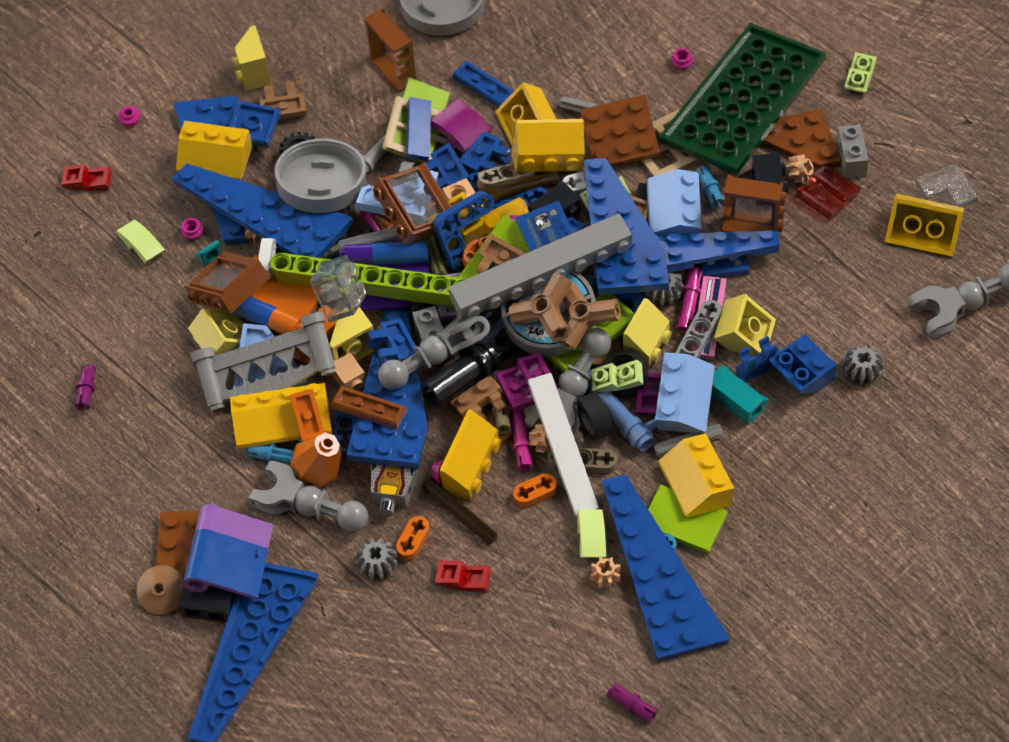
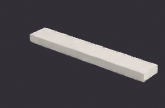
(562, 443)

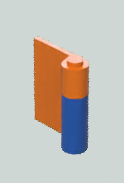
(278, 305)

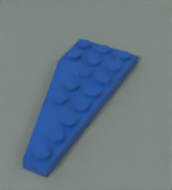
(642, 265)
(382, 444)

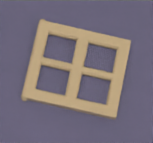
(394, 123)
(682, 160)

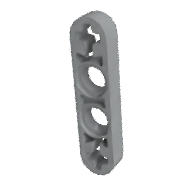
(701, 339)

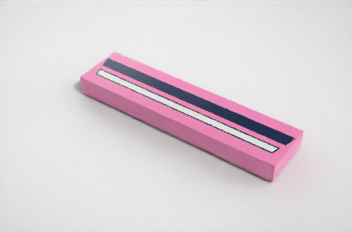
(712, 289)

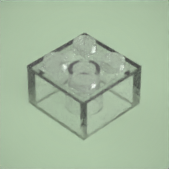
(338, 288)

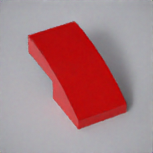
(82, 178)
(462, 577)

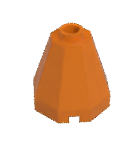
(317, 460)

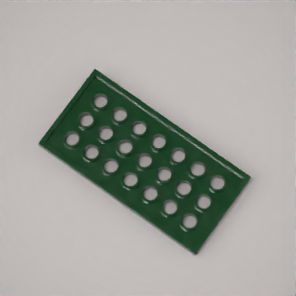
(748, 108)

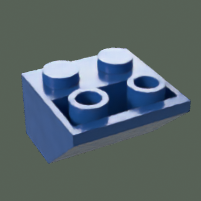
(804, 365)

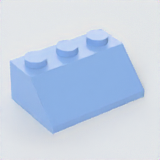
(674, 202)
(684, 394)

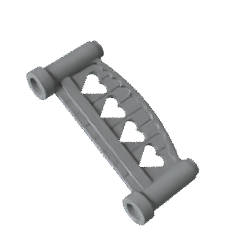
(310, 339)

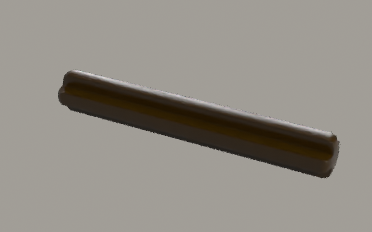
(520, 186)
(459, 511)

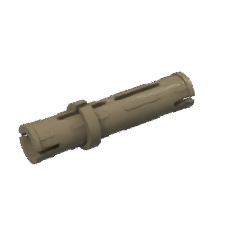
(502, 416)

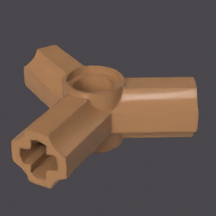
(545, 308)
(595, 313)

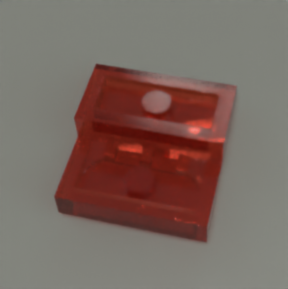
(827, 192)

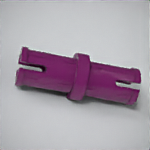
(85, 387)
(632, 702)

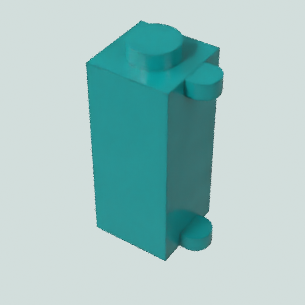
(737, 395)

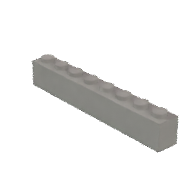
(536, 267)

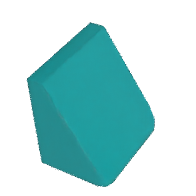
(209, 253)

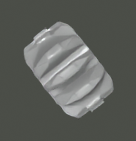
(674, 291)
(863, 363)
(368, 560)

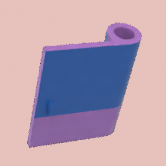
(227, 552)

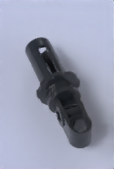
(472, 366)

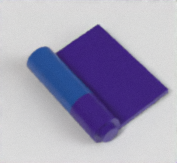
(389, 255)

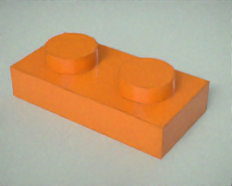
(307, 414)

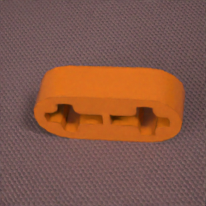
(534, 490)
(417, 541)

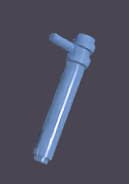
(630, 427)

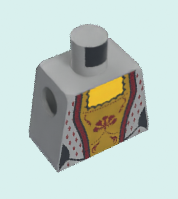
(392, 487)

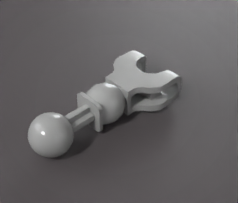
(952, 302)
(433, 350)
(574, 381)
(310, 501)

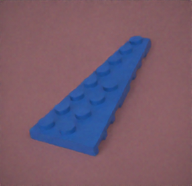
(214, 112)
(265, 212)
(692, 248)
(669, 599)
(247, 645)

